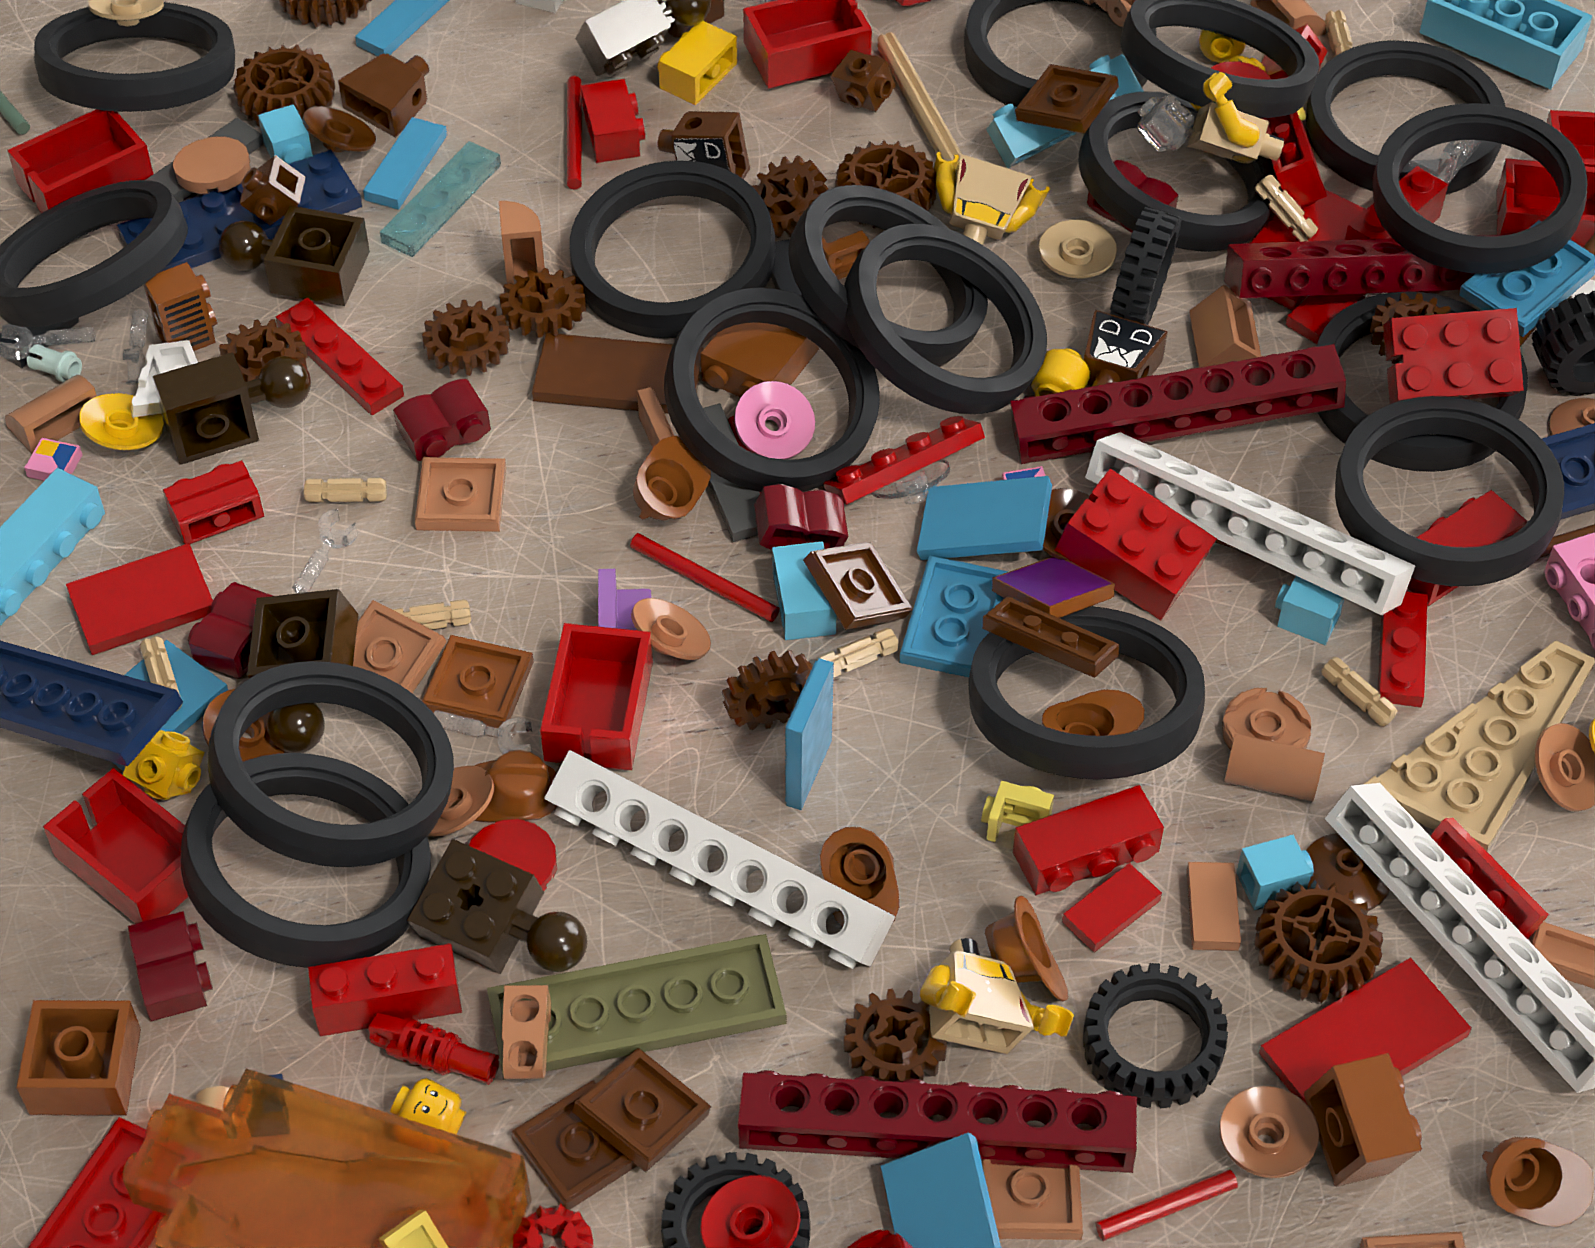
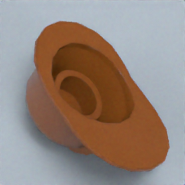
(669, 481)
(1096, 714)
(519, 787)
(862, 866)
(1022, 946)
(1539, 1180)

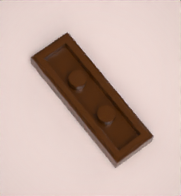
(1051, 636)

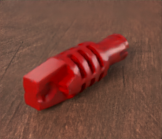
(431, 1048)

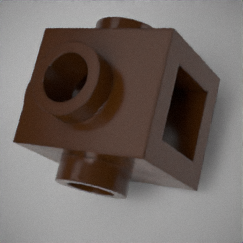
(863, 80)
(271, 189)

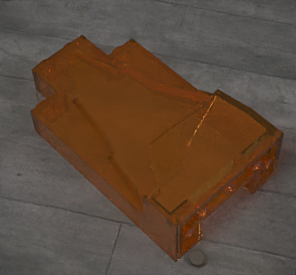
(316, 1174)

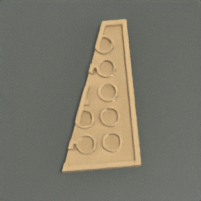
(1487, 751)

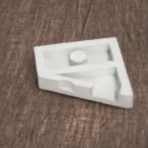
(158, 360)

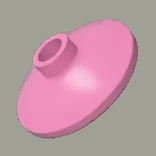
(779, 404)

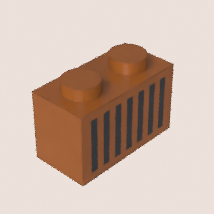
(180, 307)

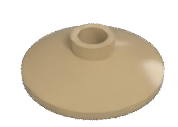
(125, 11)
(1077, 249)

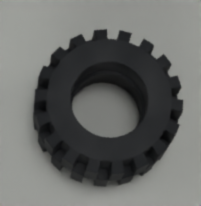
(1567, 345)

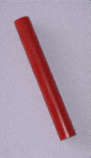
(1166, 1205)

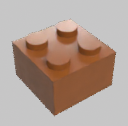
(79, 1057)
(1363, 1119)

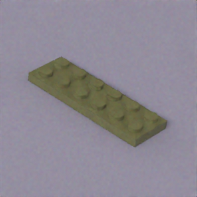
(655, 1002)

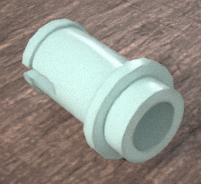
(61, 364)

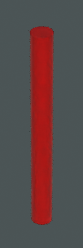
(574, 133)
(705, 577)

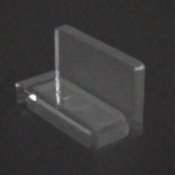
(1446, 158)

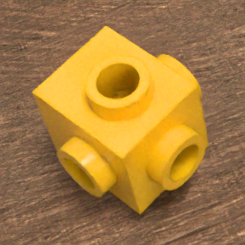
(166, 766)

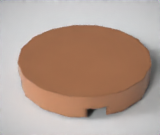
(211, 164)
(1267, 717)

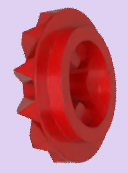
(551, 1221)

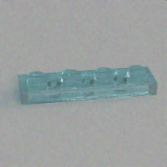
(440, 199)

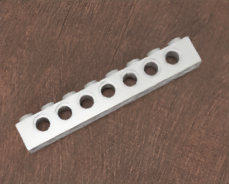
(1258, 524)
(582, 780)
(1471, 929)

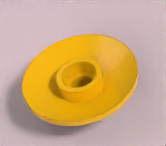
(110, 423)

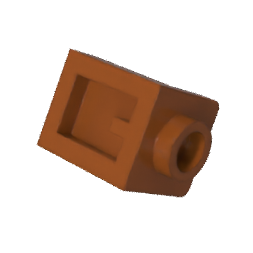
(843, 252)

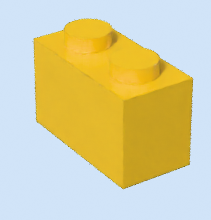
(697, 62)

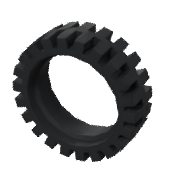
(1145, 265)
(1166, 988)
(708, 1180)

